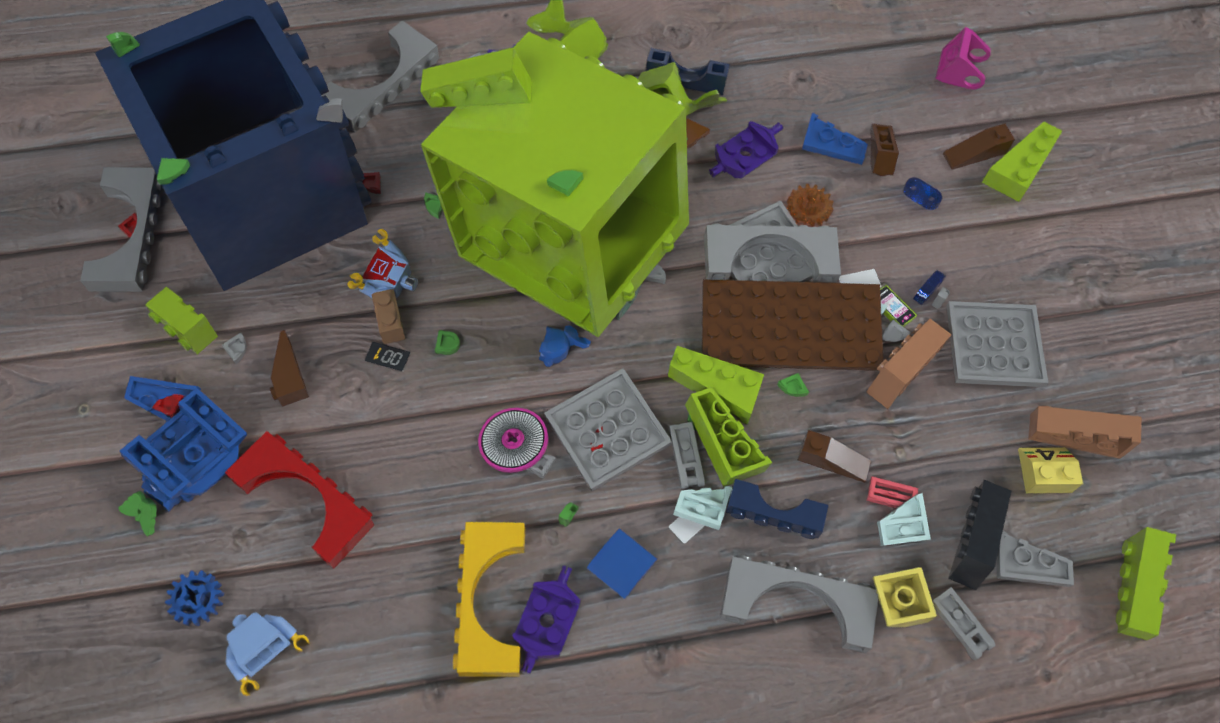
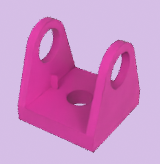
(956, 60)

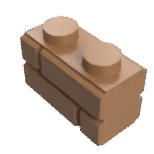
(388, 316)

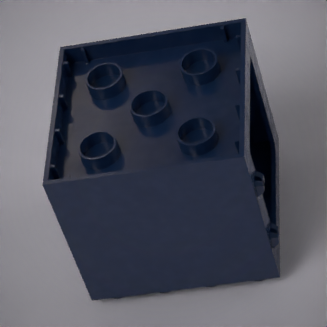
(267, 189)

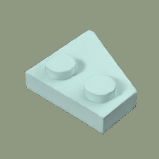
(703, 506)
(905, 523)

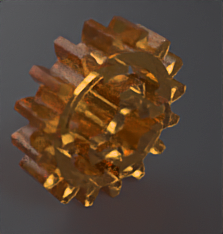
(810, 205)

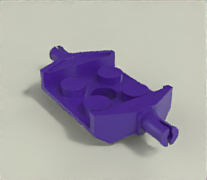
(754, 139)
(551, 599)

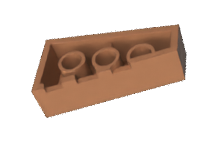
(907, 362)
(1086, 430)

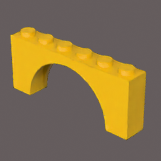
(477, 651)

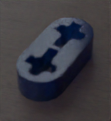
(922, 193)
(929, 287)

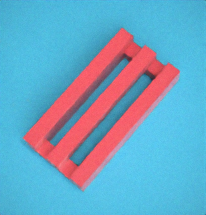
(892, 485)

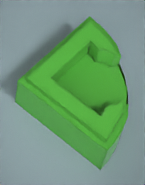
(122, 43)
(171, 169)
(565, 181)
(433, 205)
(793, 386)
(567, 514)

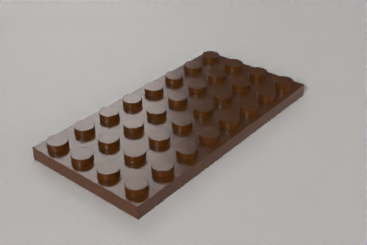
(792, 324)

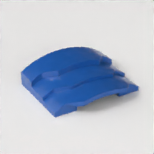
(189, 449)

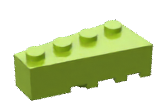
(478, 81)
(1021, 164)
(733, 383)
(724, 439)
(1143, 582)

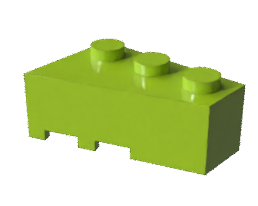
(181, 320)

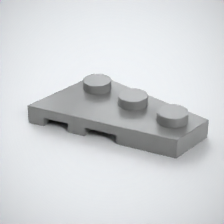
(1030, 564)

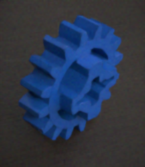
(183, 598)

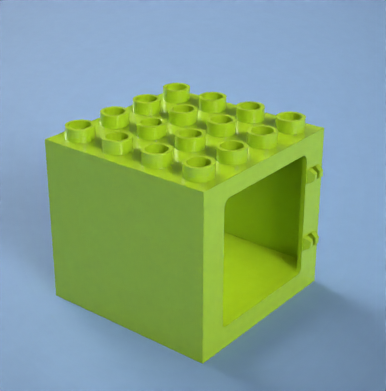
(581, 249)

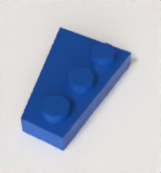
(829, 141)
(147, 392)

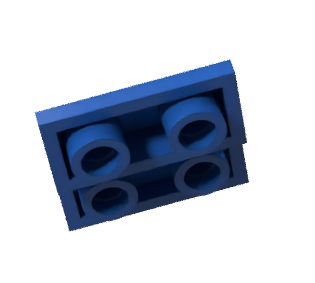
(622, 563)

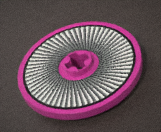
(505, 454)

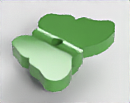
(143, 509)

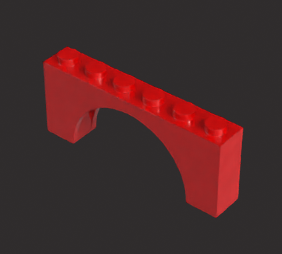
(272, 460)

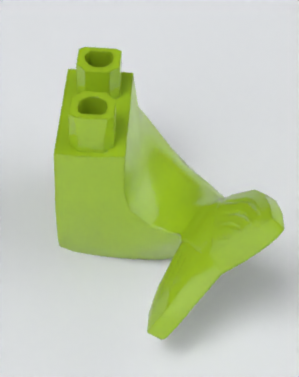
(580, 35)
(667, 81)

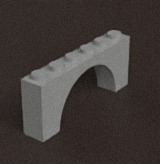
(415, 55)
(813, 244)
(127, 267)
(851, 603)

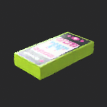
(896, 308)

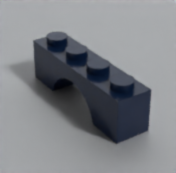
(704, 79)
(748, 503)

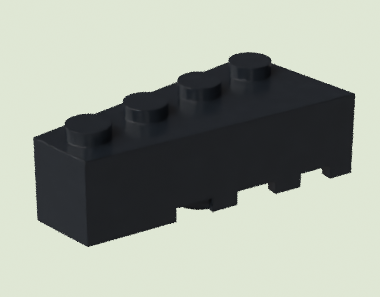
(981, 535)

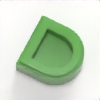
(447, 343)

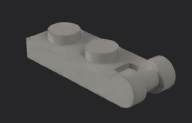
(686, 455)
(963, 623)

